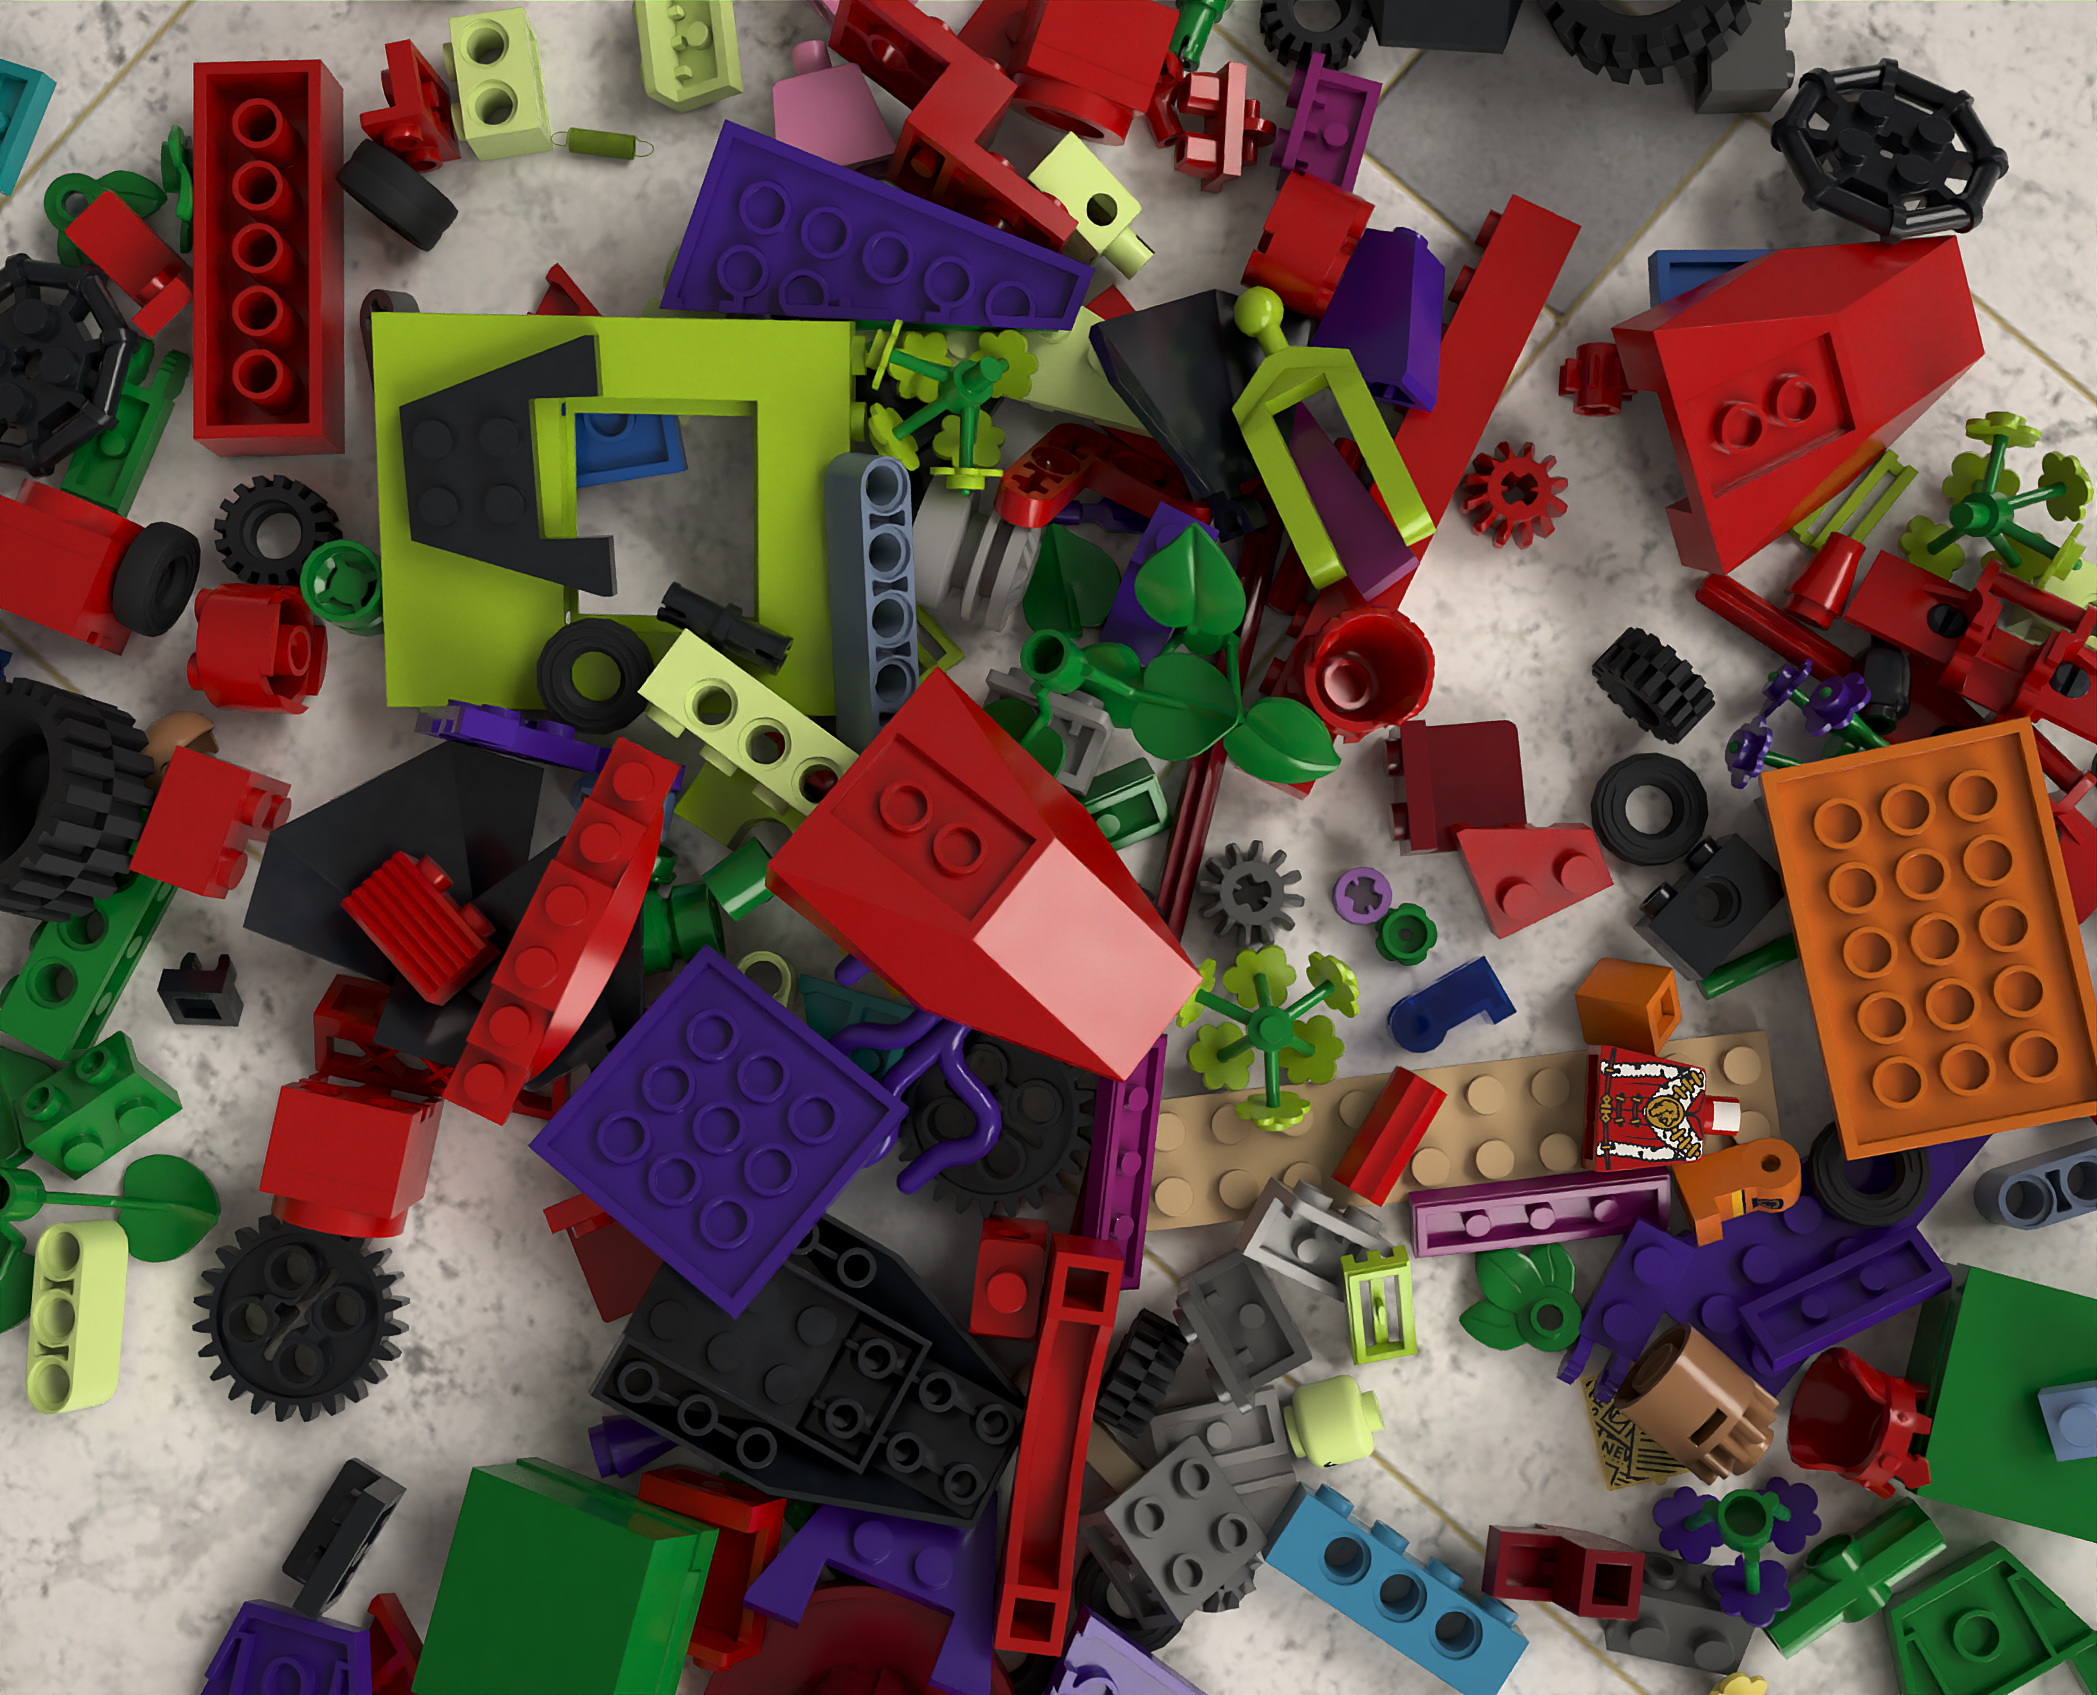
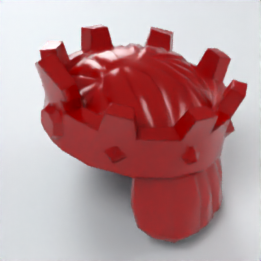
(1364, 671)
(1858, 1423)

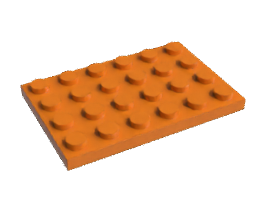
(1936, 938)

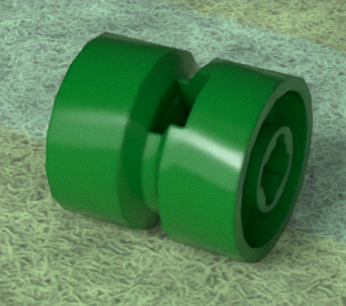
(338, 586)
(680, 926)

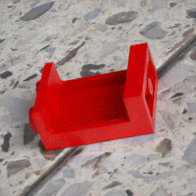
(744, 1548)

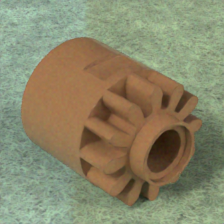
(1698, 1405)

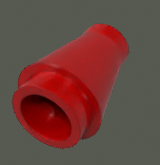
(1824, 583)

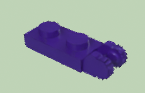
(1628, 1303)

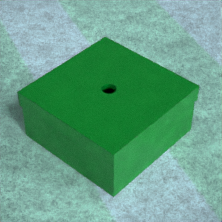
(1984, 1360)
(563, 1589)

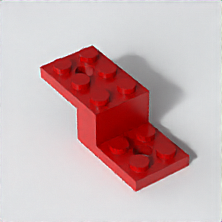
(953, 119)

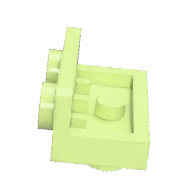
(688, 51)

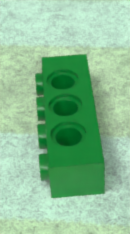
(99, 969)

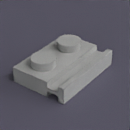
(1246, 1447)

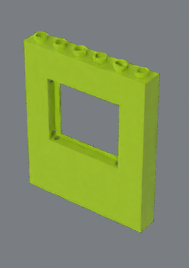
(480, 628)

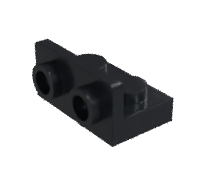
(340, 1535)

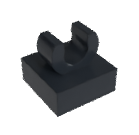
(201, 995)

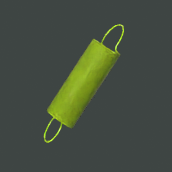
(601, 143)

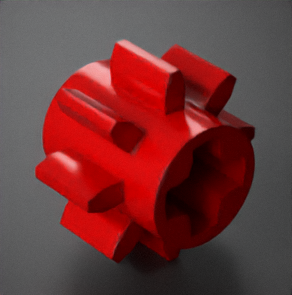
(1595, 380)

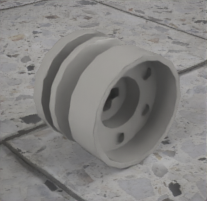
(971, 553)

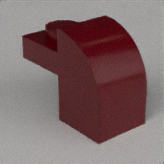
(1566, 1567)

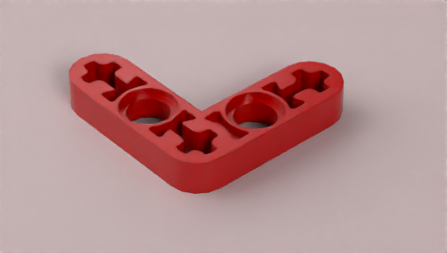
(1082, 458)

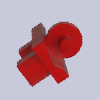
(1230, 127)

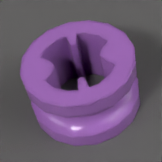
(1379, 886)

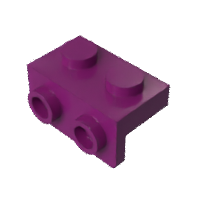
(1328, 125)

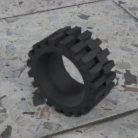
(1645, 41)
(90, 803)

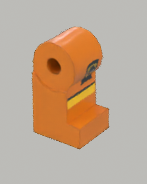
(1735, 1183)

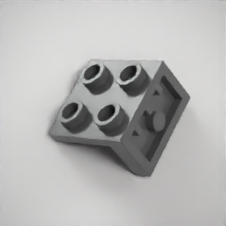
(1172, 1535)

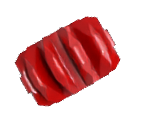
(1524, 516)

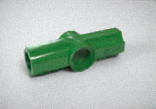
(1853, 1574)

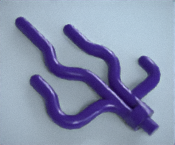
(939, 1041)

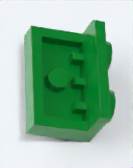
(94, 1107)

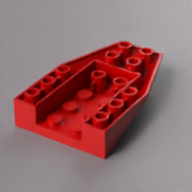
(1796, 380)
(985, 891)

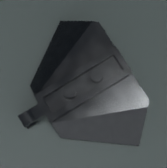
(1181, 377)
(448, 803)
(441, 1031)

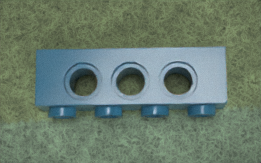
(1471, 1662)

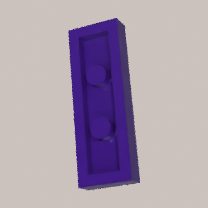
(1844, 1298)

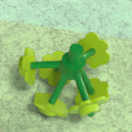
(925, 373)
(1986, 504)
(1301, 1047)

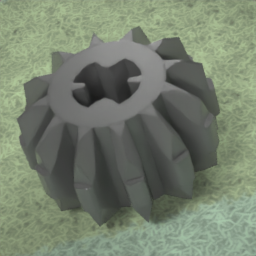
(1256, 874)

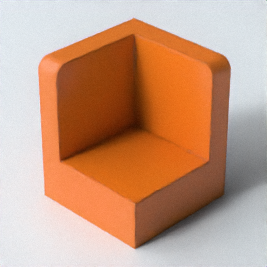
(1628, 1005)

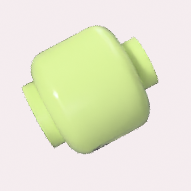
(1333, 1421)

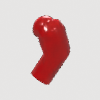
(1161, 113)

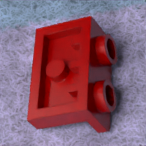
(419, 117)

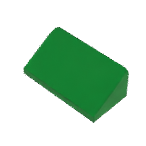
(1127, 804)

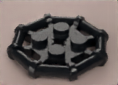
(1872, 187)
(68, 354)

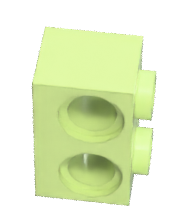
(508, 82)

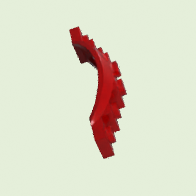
(568, 934)

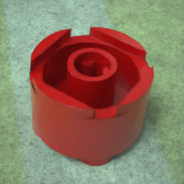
(1307, 242)
(257, 648)

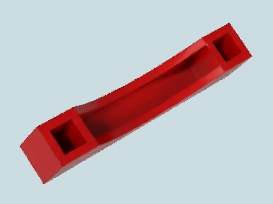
(1053, 1443)

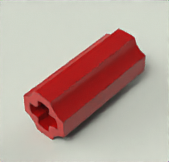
(1389, 1135)

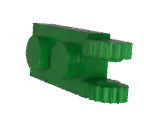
(114, 463)

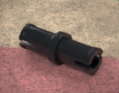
(725, 628)

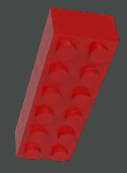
(268, 259)

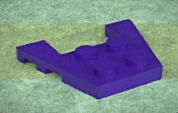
(514, 736)
(916, 1559)
(288, 1653)

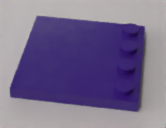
(719, 1130)

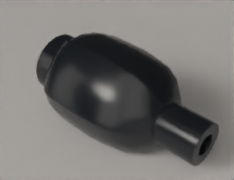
(1890, 681)

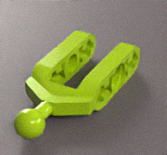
(1287, 378)

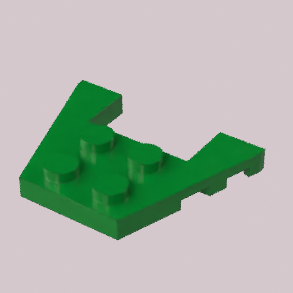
(1985, 1630)

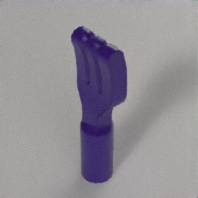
(1106, 513)

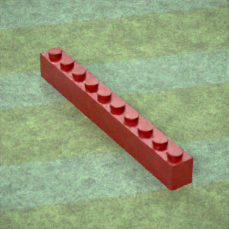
(1477, 356)

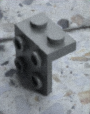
(1240, 1325)

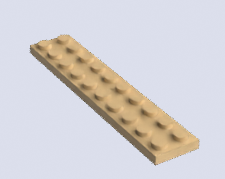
(1493, 1127)

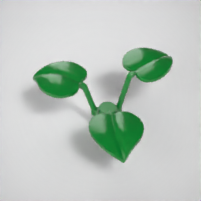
(1073, 586)
(1201, 597)
(164, 1202)

